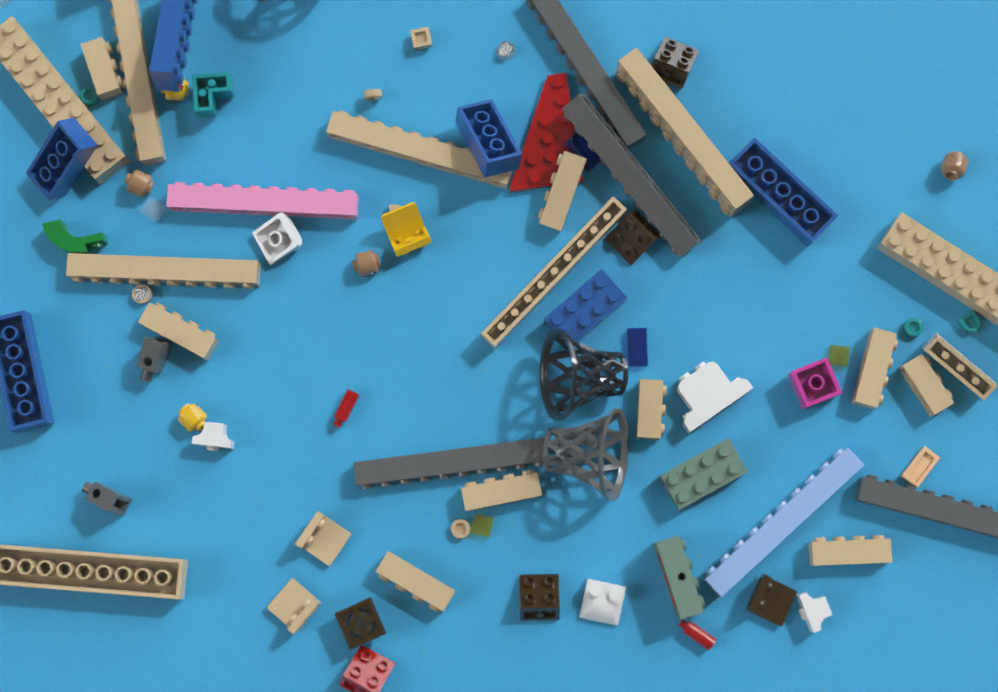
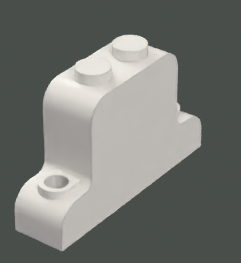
(708, 393)

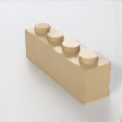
(562, 190)
(178, 331)
(960, 366)
(874, 368)
(501, 491)
(850, 551)
(415, 581)

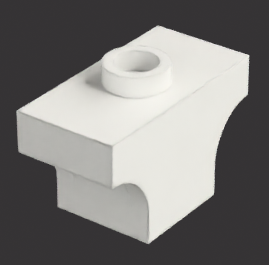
(213, 437)
(813, 610)

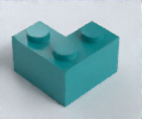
(209, 88)

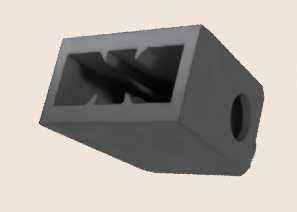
(155, 351)
(106, 498)

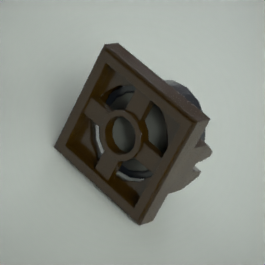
(360, 623)

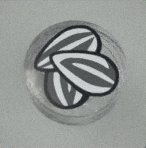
(505, 50)

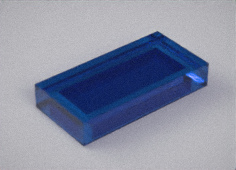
(578, 146)
(637, 347)

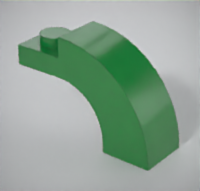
(59, 235)

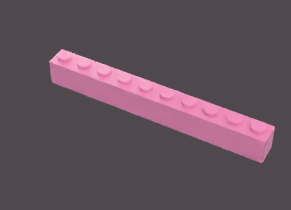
(262, 201)

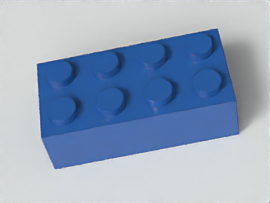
(488, 138)
(61, 158)
(587, 307)

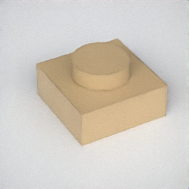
(421, 38)

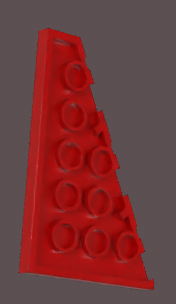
(545, 137)

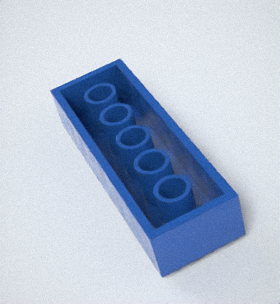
(172, 44)
(782, 192)
(22, 374)

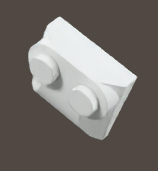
(277, 238)
(602, 602)

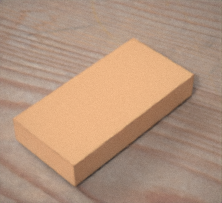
(920, 467)

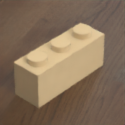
(102, 68)
(926, 385)
(650, 409)

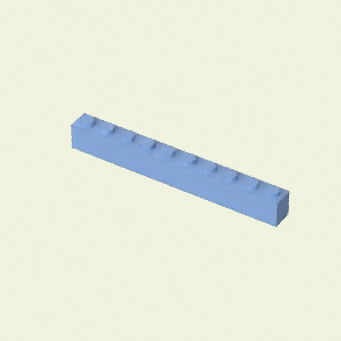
(782, 522)

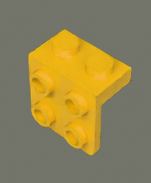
(405, 229)

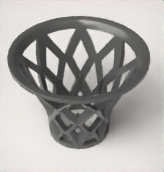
(588, 437)

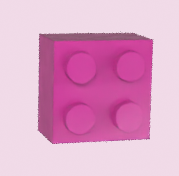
(814, 383)

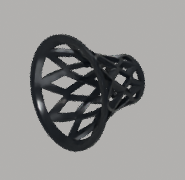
(588, 359)

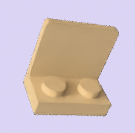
(323, 538)
(294, 605)

